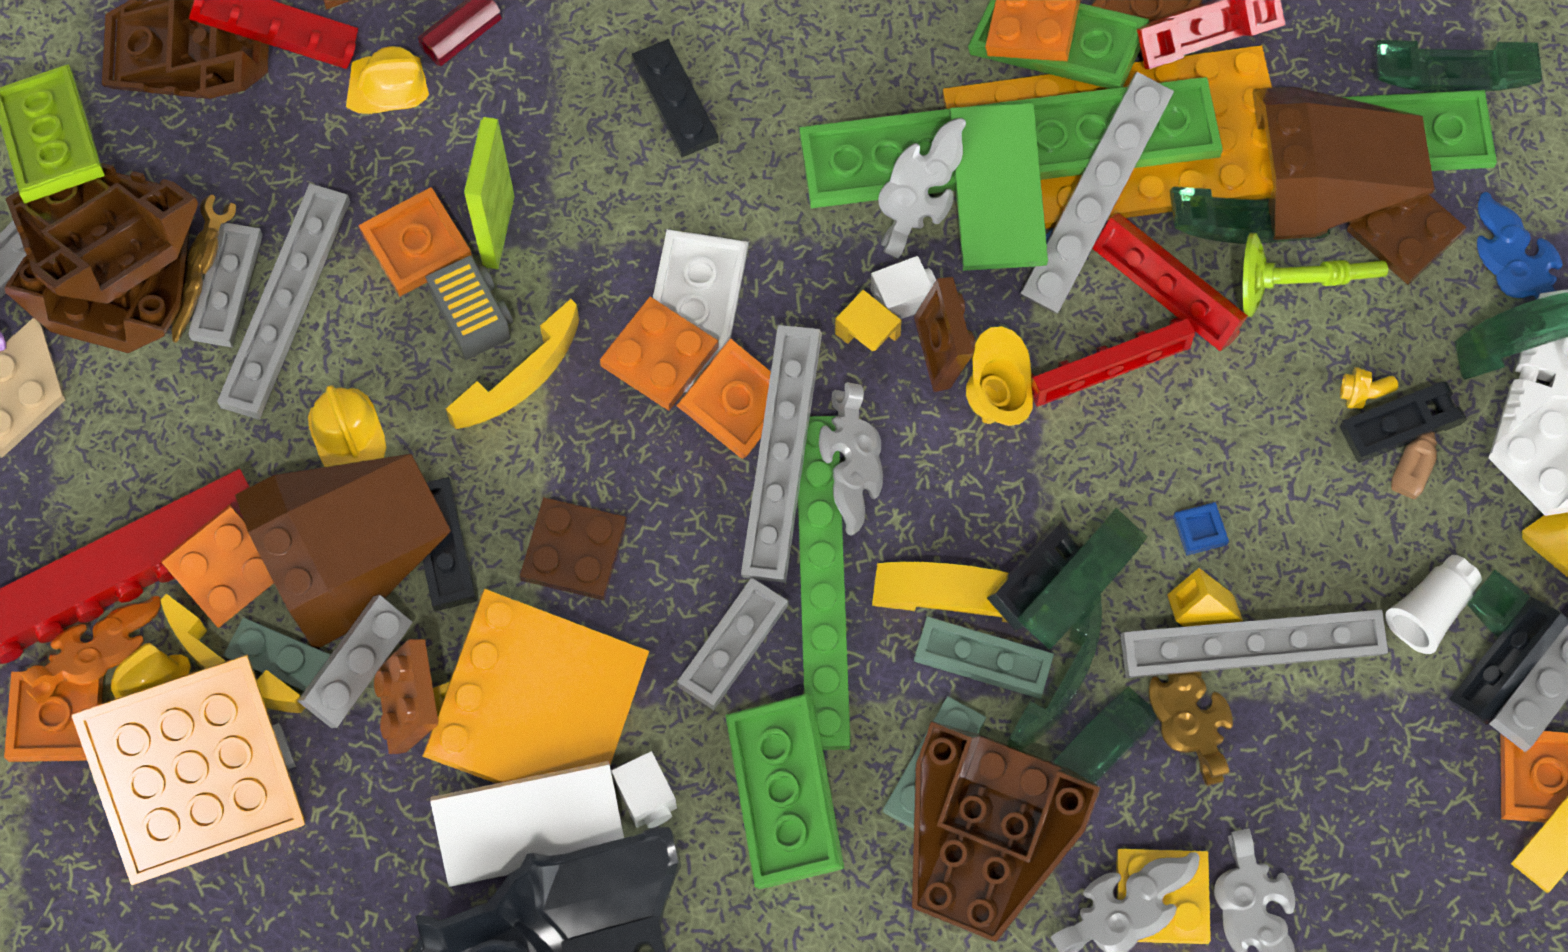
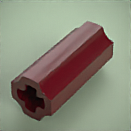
(458, 29)

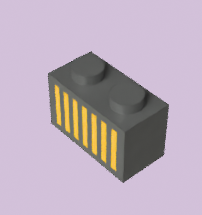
(469, 307)

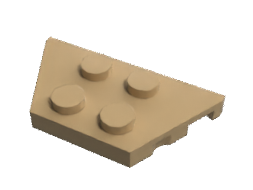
(27, 385)

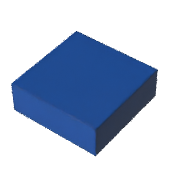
(1200, 528)

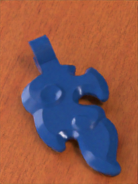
(1505, 254)

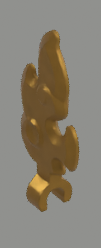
(199, 261)
(1187, 726)

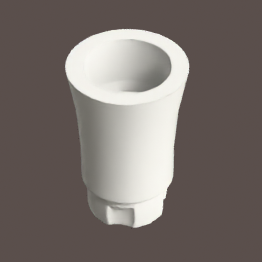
(1434, 604)

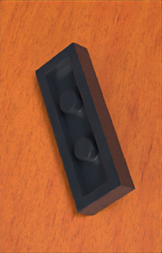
(675, 98)
(448, 564)
(1509, 660)

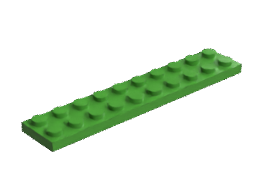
(857, 157)

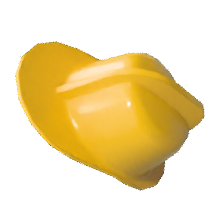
(386, 82)
(1000, 378)
(346, 427)
(146, 669)

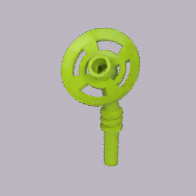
(1262, 275)

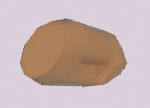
(1415, 466)

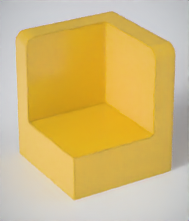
(867, 322)
(1203, 602)

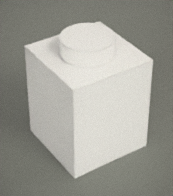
(902, 286)
(645, 791)

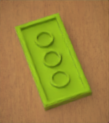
(47, 134)
(489, 192)

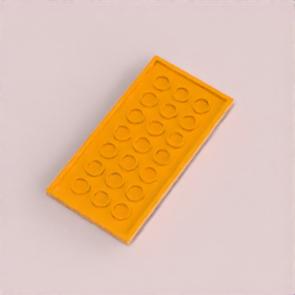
(1239, 172)

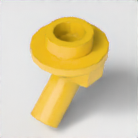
(1359, 387)

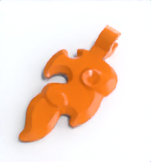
(89, 661)

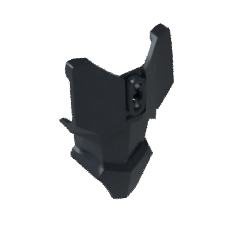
(570, 902)

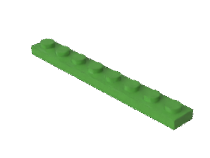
(823, 592)

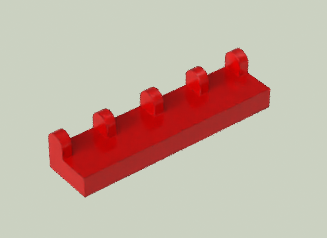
(281, 27)
(1169, 282)
(1112, 361)

